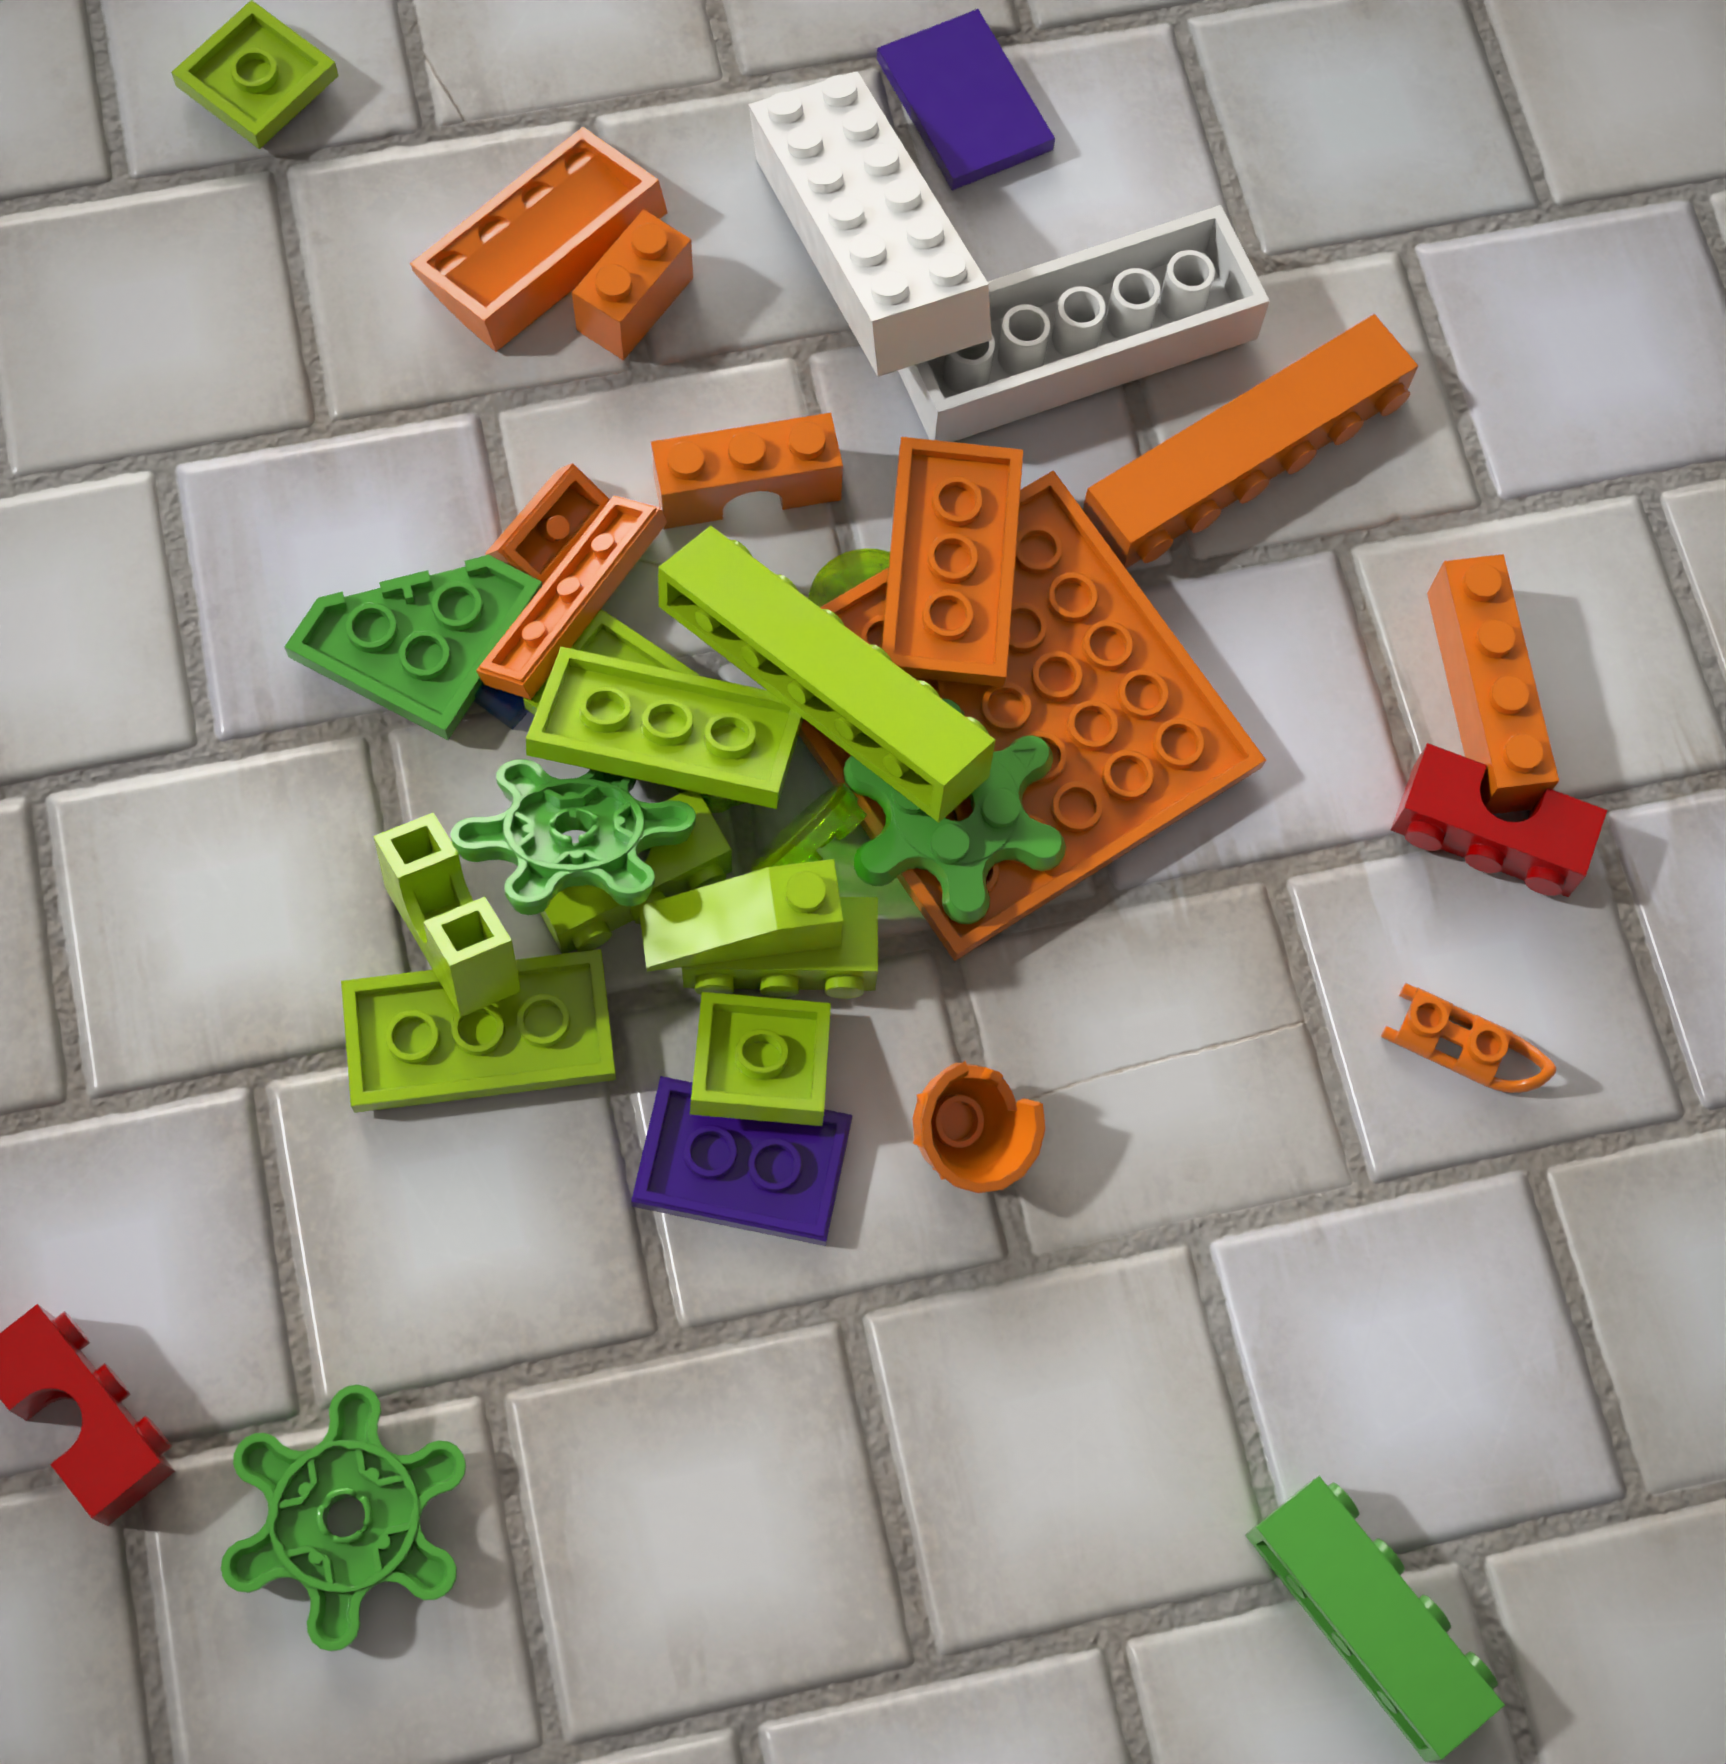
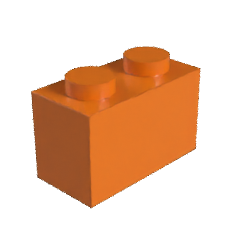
(633, 284)

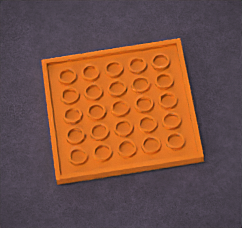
(1097, 680)

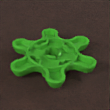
(964, 849)
(548, 860)
(300, 1495)

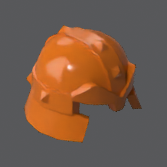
(976, 1129)

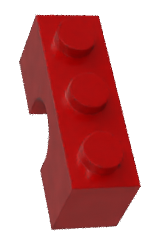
(1447, 813)
(114, 1455)

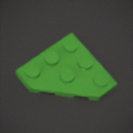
(416, 638)

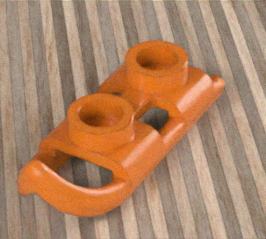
(1481, 1046)

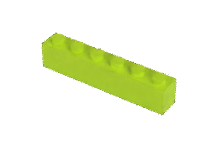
(826, 673)

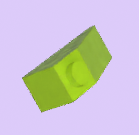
(745, 917)

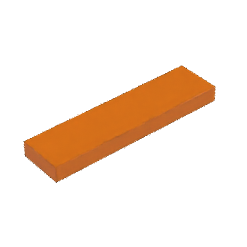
(571, 596)

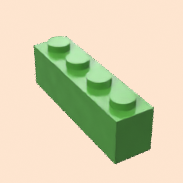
(1376, 1619)

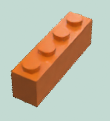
(1492, 681)

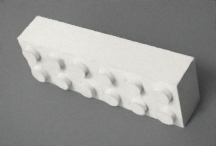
(870, 224)
(1095, 325)

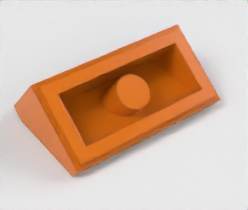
(550, 523)

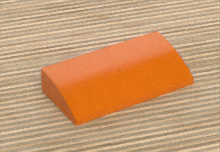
(537, 237)

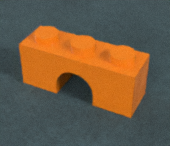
(708, 469)

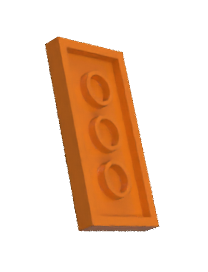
(952, 560)

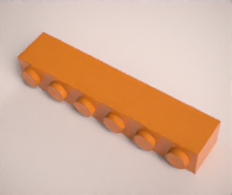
(1250, 441)

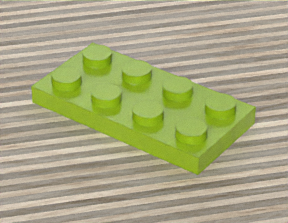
(665, 727)
(417, 1050)

